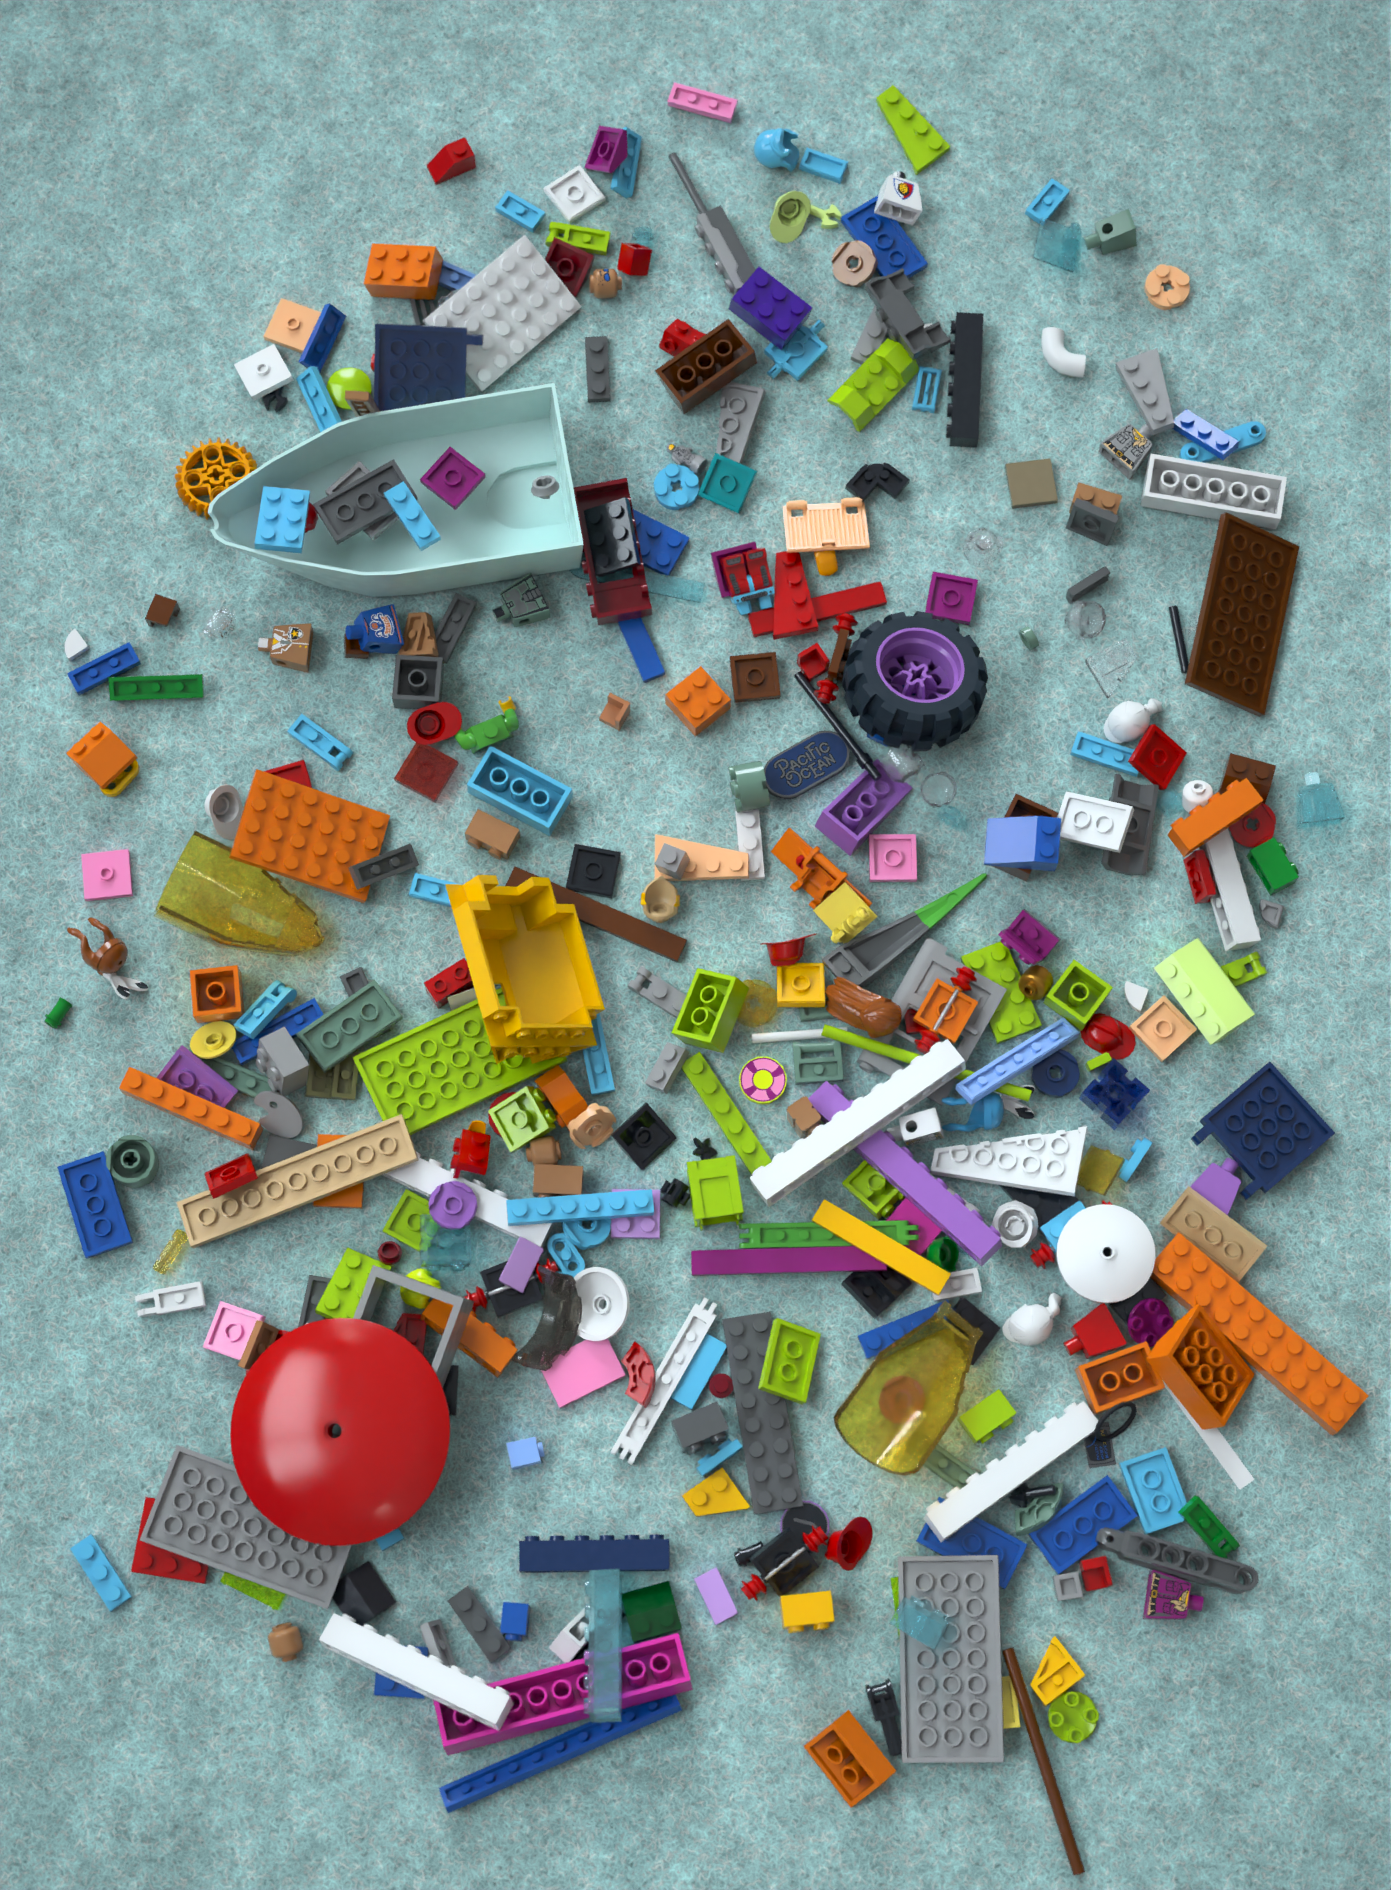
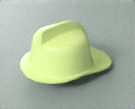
(789, 216)

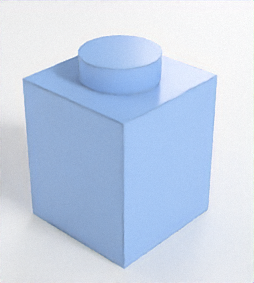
(525, 1453)

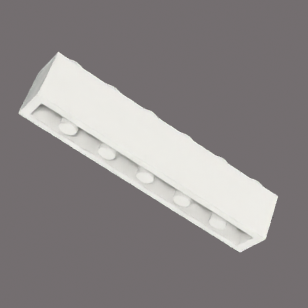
(1231, 901)

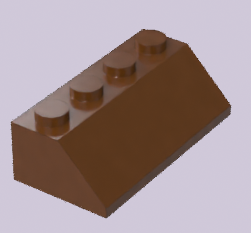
(706, 366)

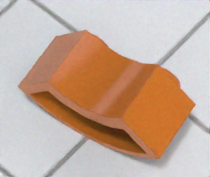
(561, 1095)

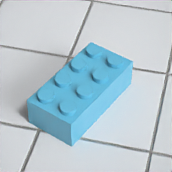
(520, 790)

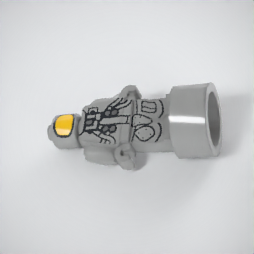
(683, 455)

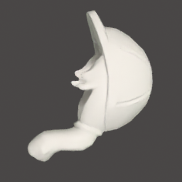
(1130, 720)
(1032, 1323)

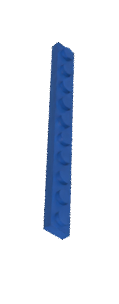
(553, 1752)

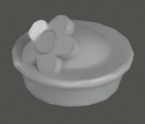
(544, 487)

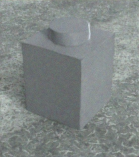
(672, 861)

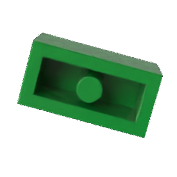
(1273, 866)

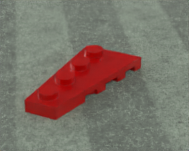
(792, 599)

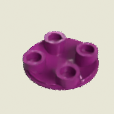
(1149, 1321)

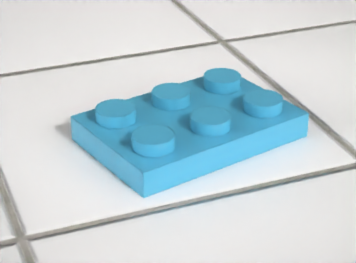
(282, 519)
(1154, 1490)

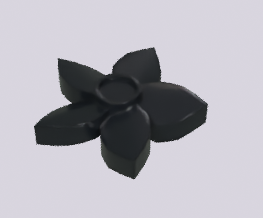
(703, 1149)

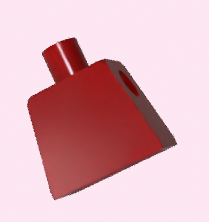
(1095, 1334)

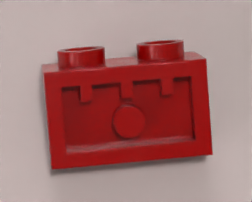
(1199, 877)

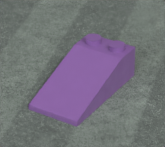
(861, 809)

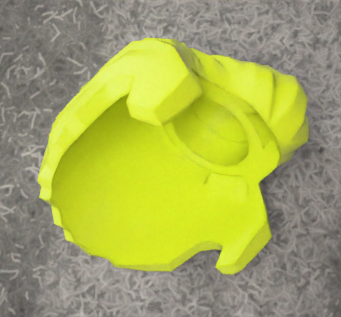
(414, 1298)

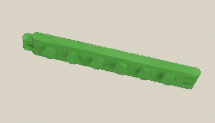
(812, 1235)

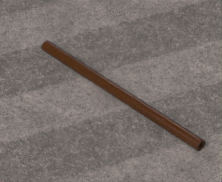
(1043, 1761)

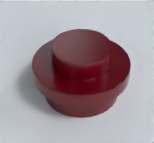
(389, 1253)
(721, 1385)

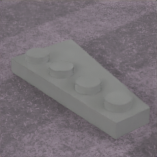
(1147, 387)
(737, 419)

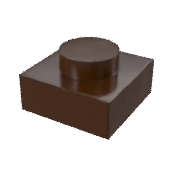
(353, 650)

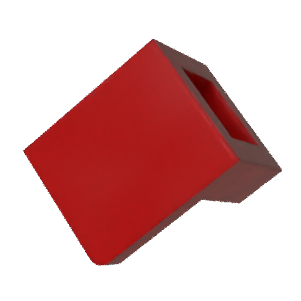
(634, 259)
(813, 662)
(1095, 1573)

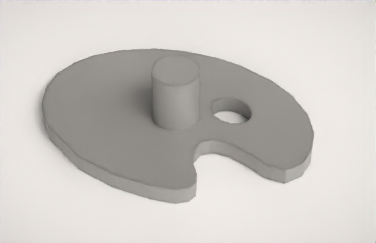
(281, 1120)

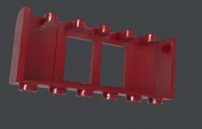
(619, 598)

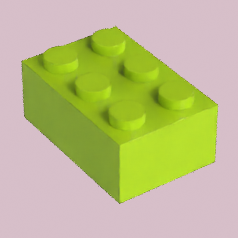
(710, 1010)

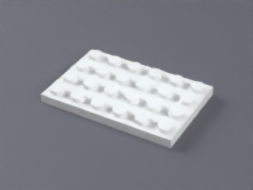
(512, 305)

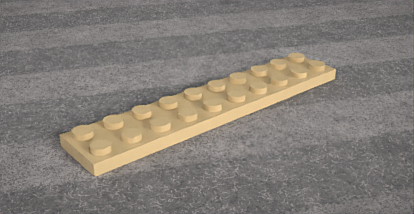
(300, 1181)

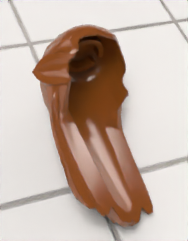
(862, 1008)

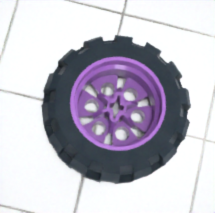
(922, 644)

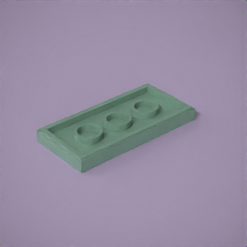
(349, 1026)

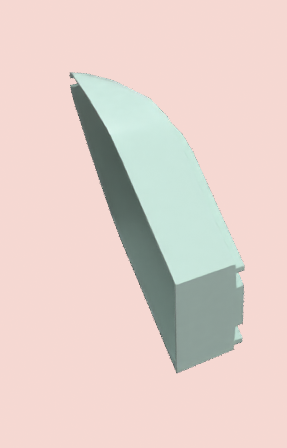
(487, 539)

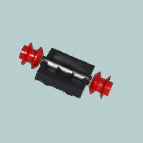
(503, 1298)
(784, 1562)

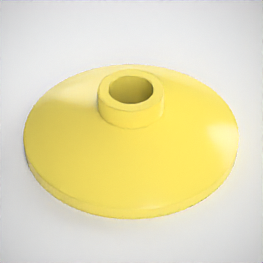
(213, 1039)

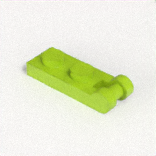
(584, 238)
(1237, 972)

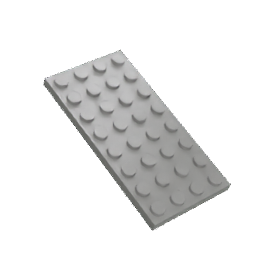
(213, 1521)
(955, 1691)

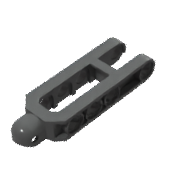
(1210, 1569)

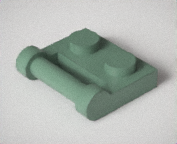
(817, 1069)

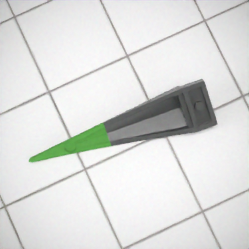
(875, 952)

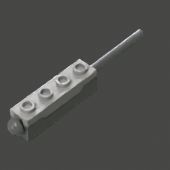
(719, 236)

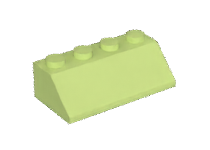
(1204, 991)

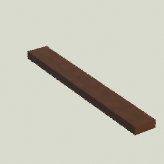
(612, 920)

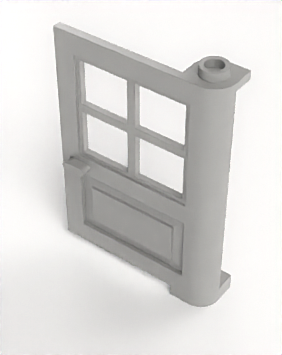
(920, 977)

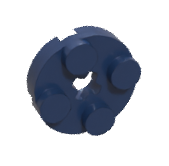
(1059, 1086)

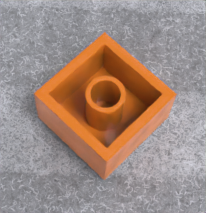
(698, 701)
(217, 994)

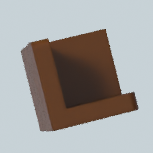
(161, 611)

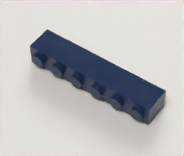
(586, 1554)

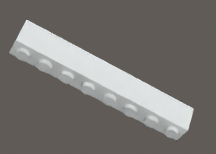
(492, 1210)
(1012, 1471)
(417, 1671)

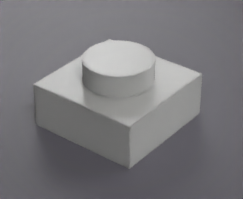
(1067, 1586)

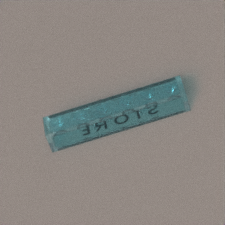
(605, 1646)

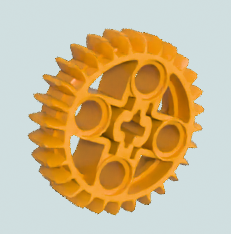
(211, 470)

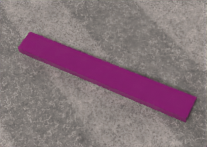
(782, 1261)

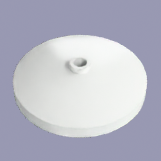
(1082, 1257)

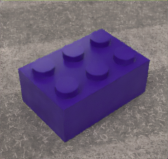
(770, 308)

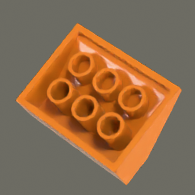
(1201, 1368)

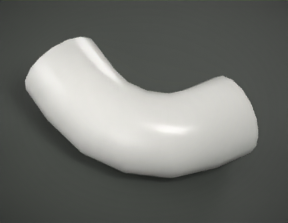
(1058, 356)

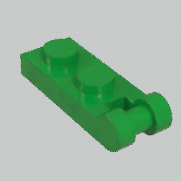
(1208, 1527)

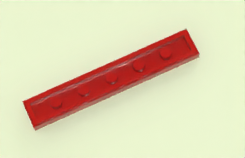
(827, 606)

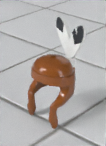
(108, 959)

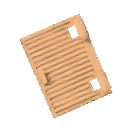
(826, 526)

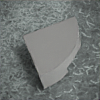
(1271, 912)

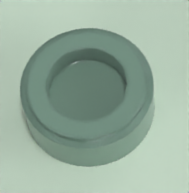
(1028, 638)

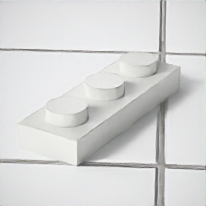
(750, 842)

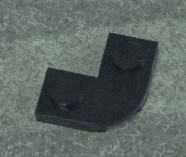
(875, 475)

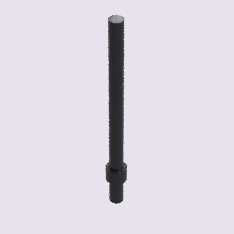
(863, 759)

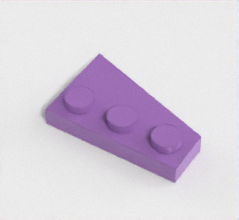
(197, 1078)

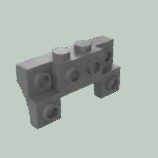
(901, 317)

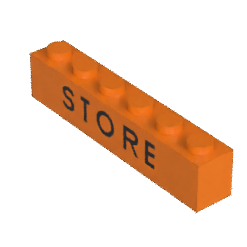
(191, 1108)

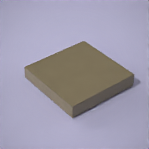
(1031, 483)

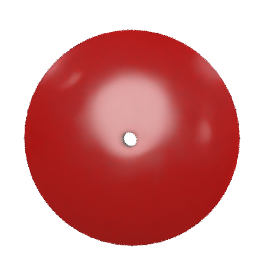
(389, 1441)

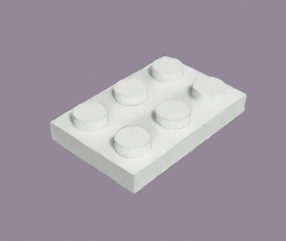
(1094, 821)

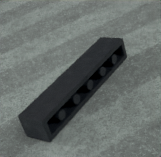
(966, 379)

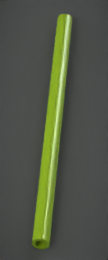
(907, 1057)

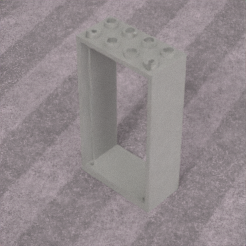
(455, 1324)

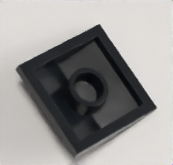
(643, 1136)
(362, 1594)

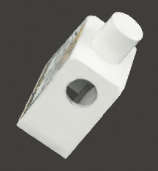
(927, 1124)

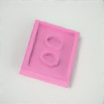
(583, 1371)

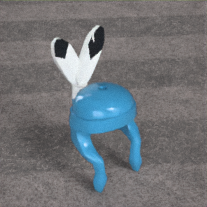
(989, 1111)

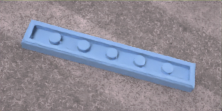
(1017, 1061)

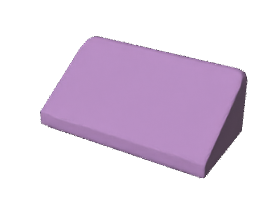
(521, 1264)
(716, 1596)

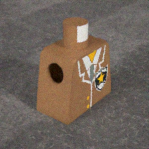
(289, 646)

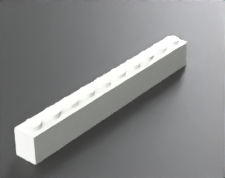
(858, 1122)

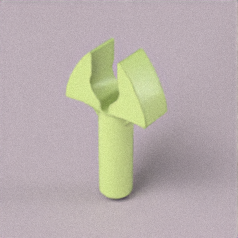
(825, 214)

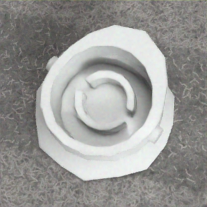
(1016, 1224)

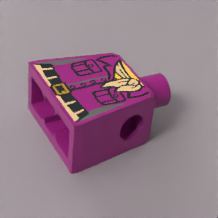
(1169, 1598)

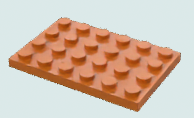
(307, 834)

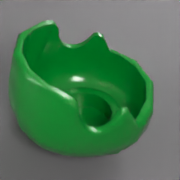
(943, 1253)

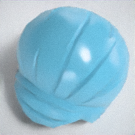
(775, 149)

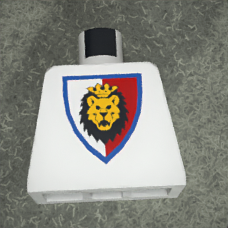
(899, 199)

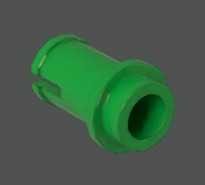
(58, 1013)

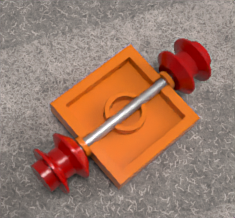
(945, 1010)

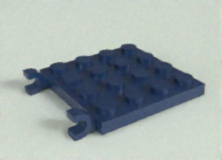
(420, 364)
(1265, 1128)

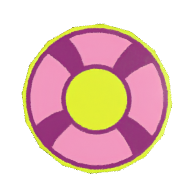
(762, 1080)

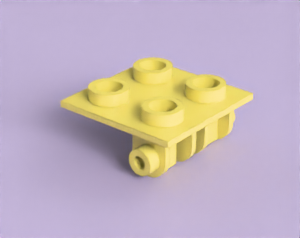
(844, 914)

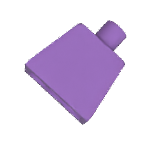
(1219, 1184)

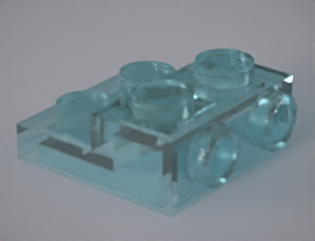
(443, 1246)

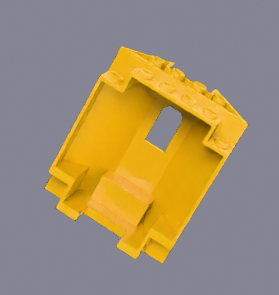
(539, 960)

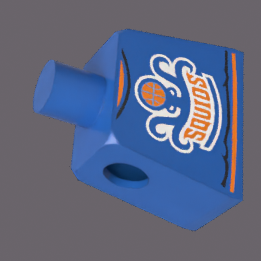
(377, 630)

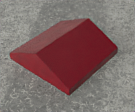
(569, 264)

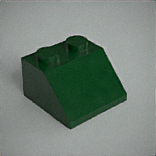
(651, 1611)

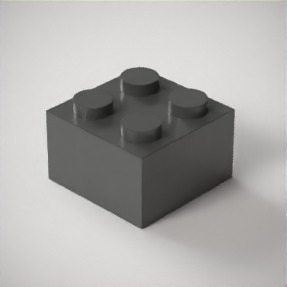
(417, 681)
(700, 1428)

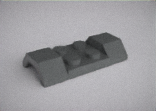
(1136, 846)

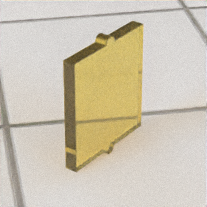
(1099, 1170)

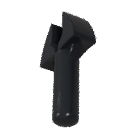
(282, 401)
(1023, 1493)

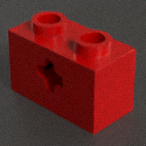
(449, 982)

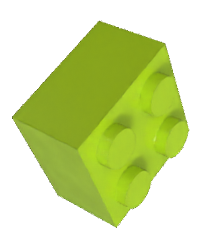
(1077, 995)

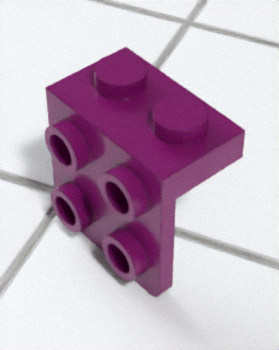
(1029, 938)

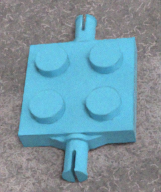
(799, 353)

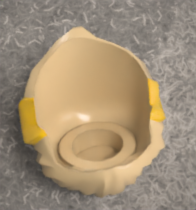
(660, 900)

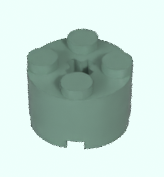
(749, 786)
(124, 1151)

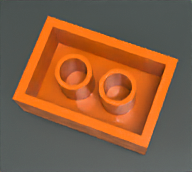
(403, 271)
(1118, 1378)

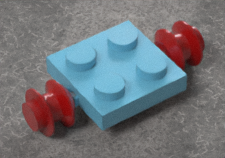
(1052, 1232)

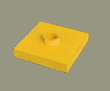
(801, 985)

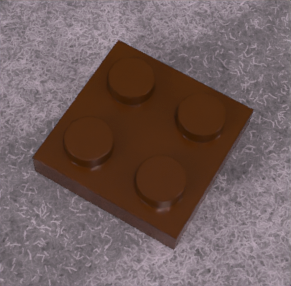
(754, 677)

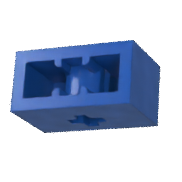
(515, 1620)

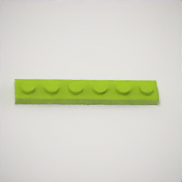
(725, 1113)

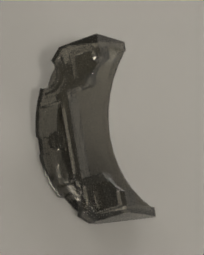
(557, 1324)

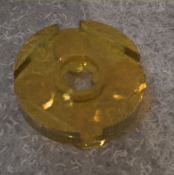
(766, 997)

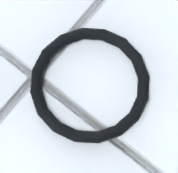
(1122, 1428)

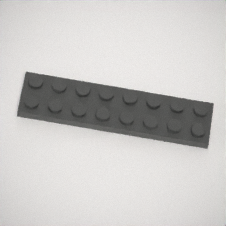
(761, 1418)

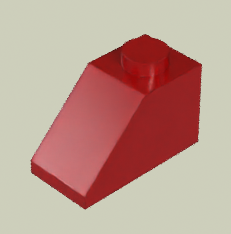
(452, 161)

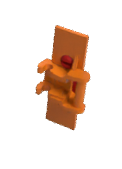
(814, 871)

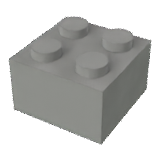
(282, 1062)

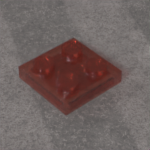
(426, 771)

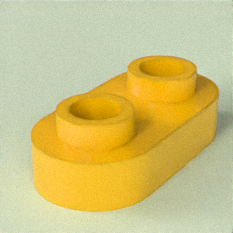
(122, 781)

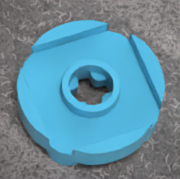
(681, 498)
(584, 1237)

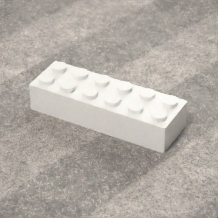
(1213, 490)

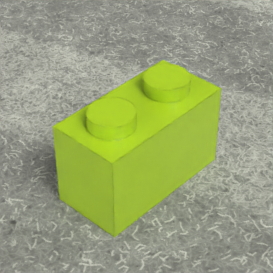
(987, 1416)

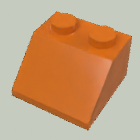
(101, 755)

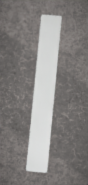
(1220, 1449)

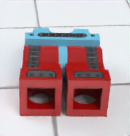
(751, 586)

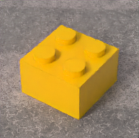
(807, 1610)

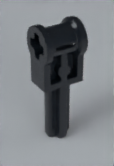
(884, 1710)

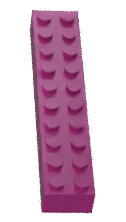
(558, 1693)

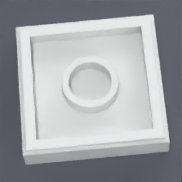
(574, 194)

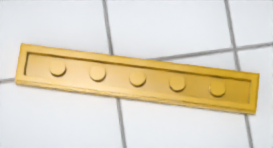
(881, 1247)

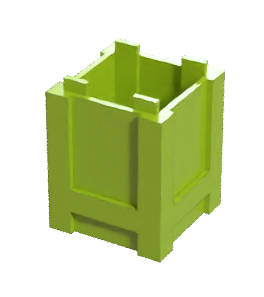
(715, 1191)

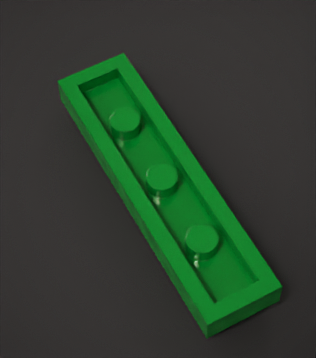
(156, 687)

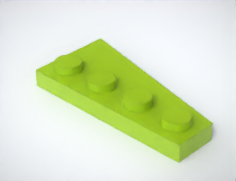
(916, 135)

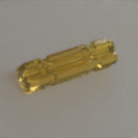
(170, 1251)

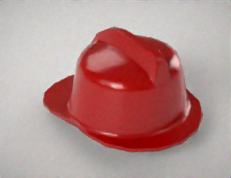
(434, 723)
(786, 952)
(1108, 1035)
(850, 1544)

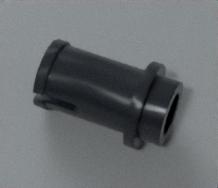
(742, 1556)

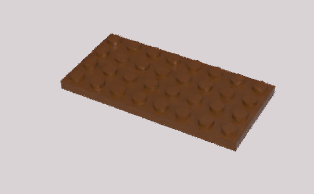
(1242, 615)

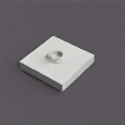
(263, 372)

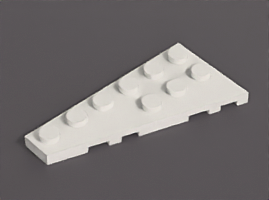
(1026, 1162)

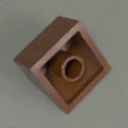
(1257, 772)

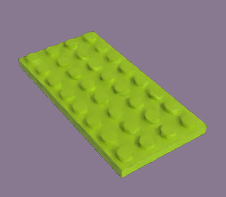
(441, 1068)

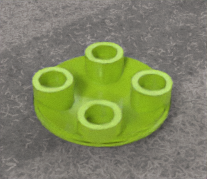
(347, 379)
(1073, 1717)

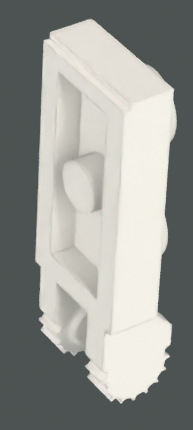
(173, 1299)

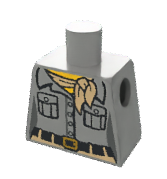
(1127, 448)

